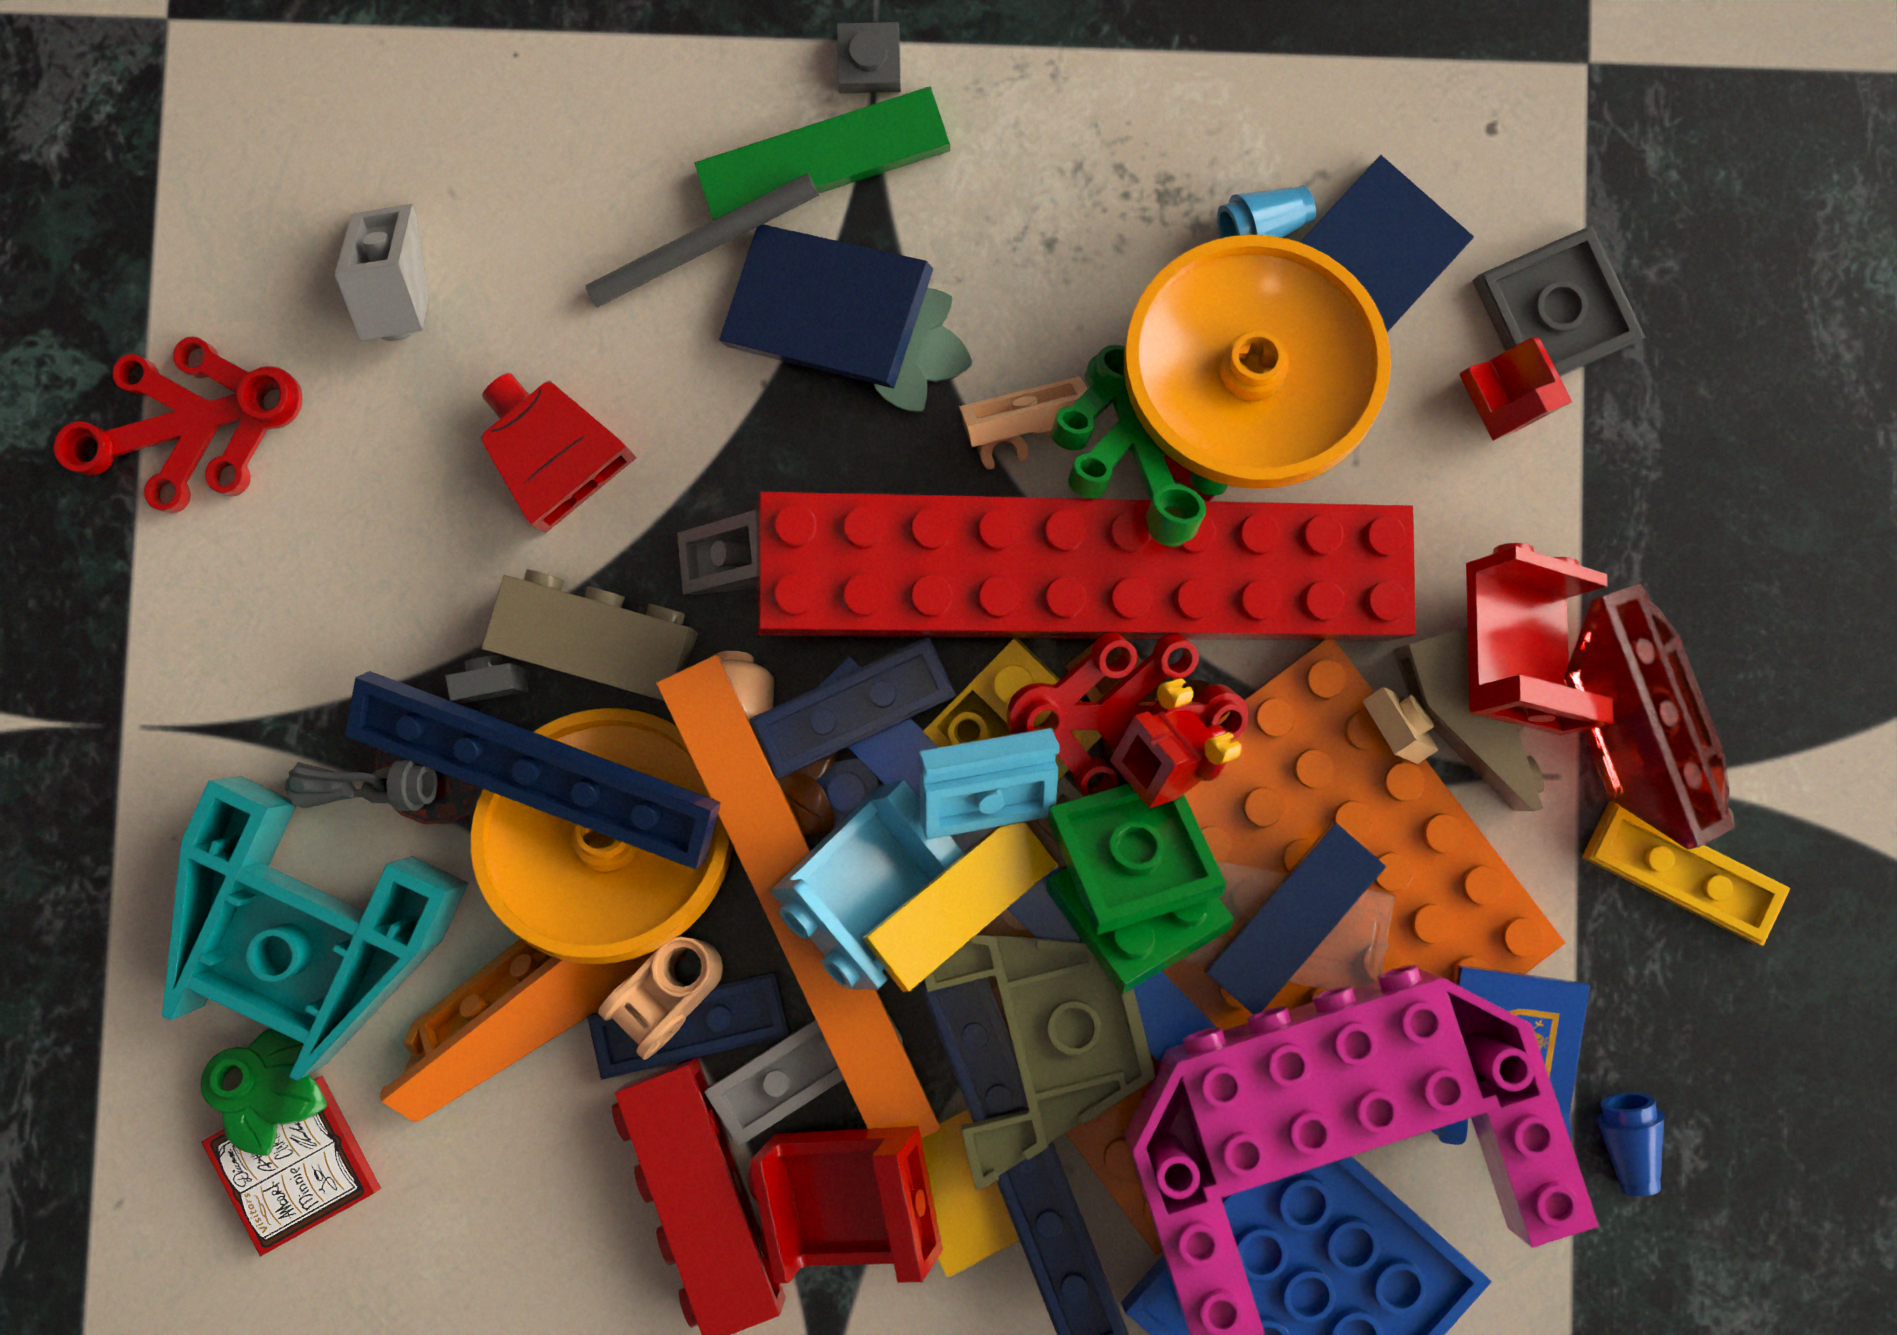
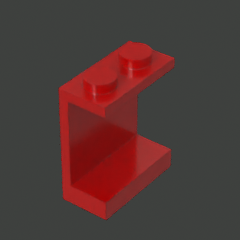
(1522, 640)

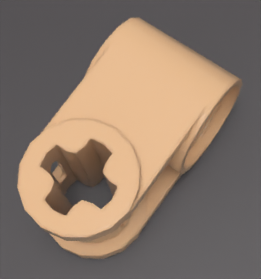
(653, 1001)

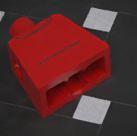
(549, 449)

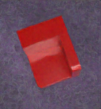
(1515, 388)

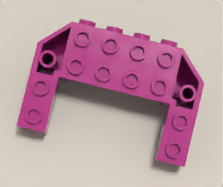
(1331, 1085)

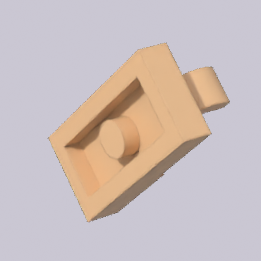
(1017, 414)

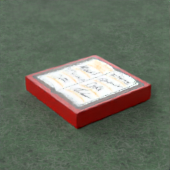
(303, 1181)

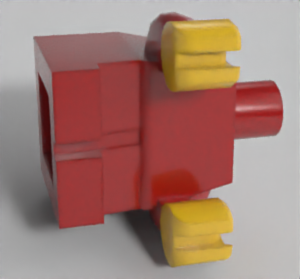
(1171, 749)

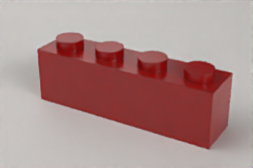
(699, 1199)

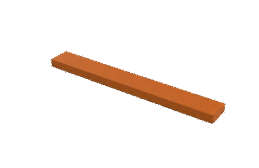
(769, 848)

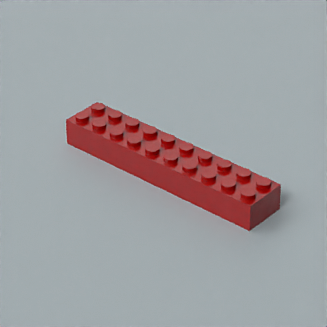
(1079, 569)

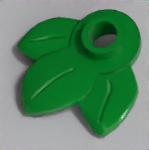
(265, 1093)

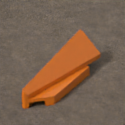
(495, 1021)

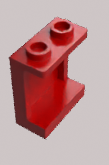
(846, 1201)

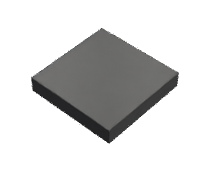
(1565, 299)

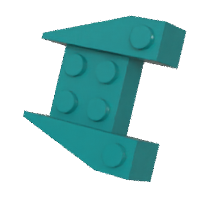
(283, 945)

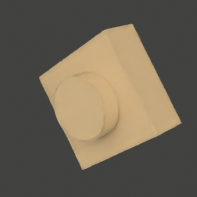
(1402, 724)

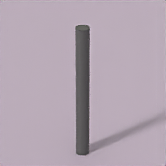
(702, 240)

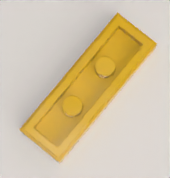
(1689, 878)
(958, 903)

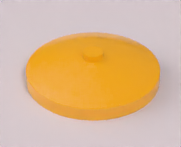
(1256, 361)
(582, 890)

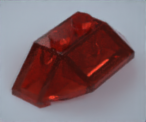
(1663, 747)

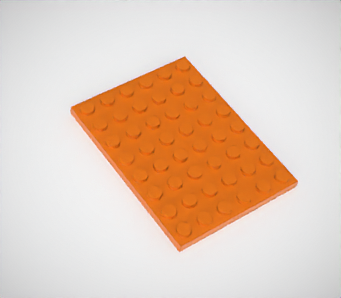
(1314, 762)

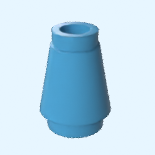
(1266, 212)

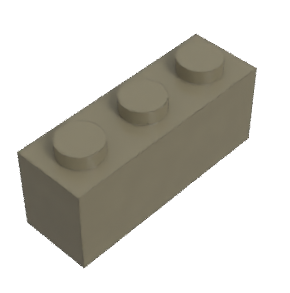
(588, 634)

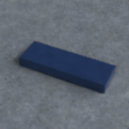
(852, 708)
(1295, 918)
(728, 1018)

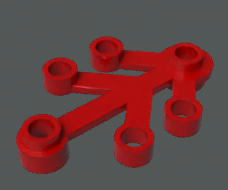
(191, 422)
(1117, 708)

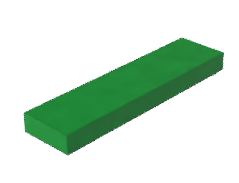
(829, 150)

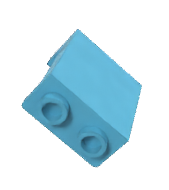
(860, 879)

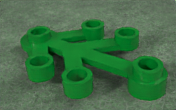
(1174, 509)

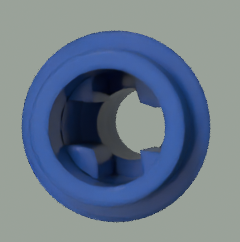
(1634, 1141)

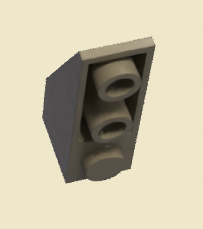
(1439, 679)

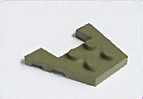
(1071, 1036)

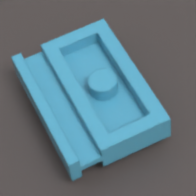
(988, 783)

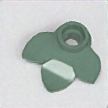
(931, 356)

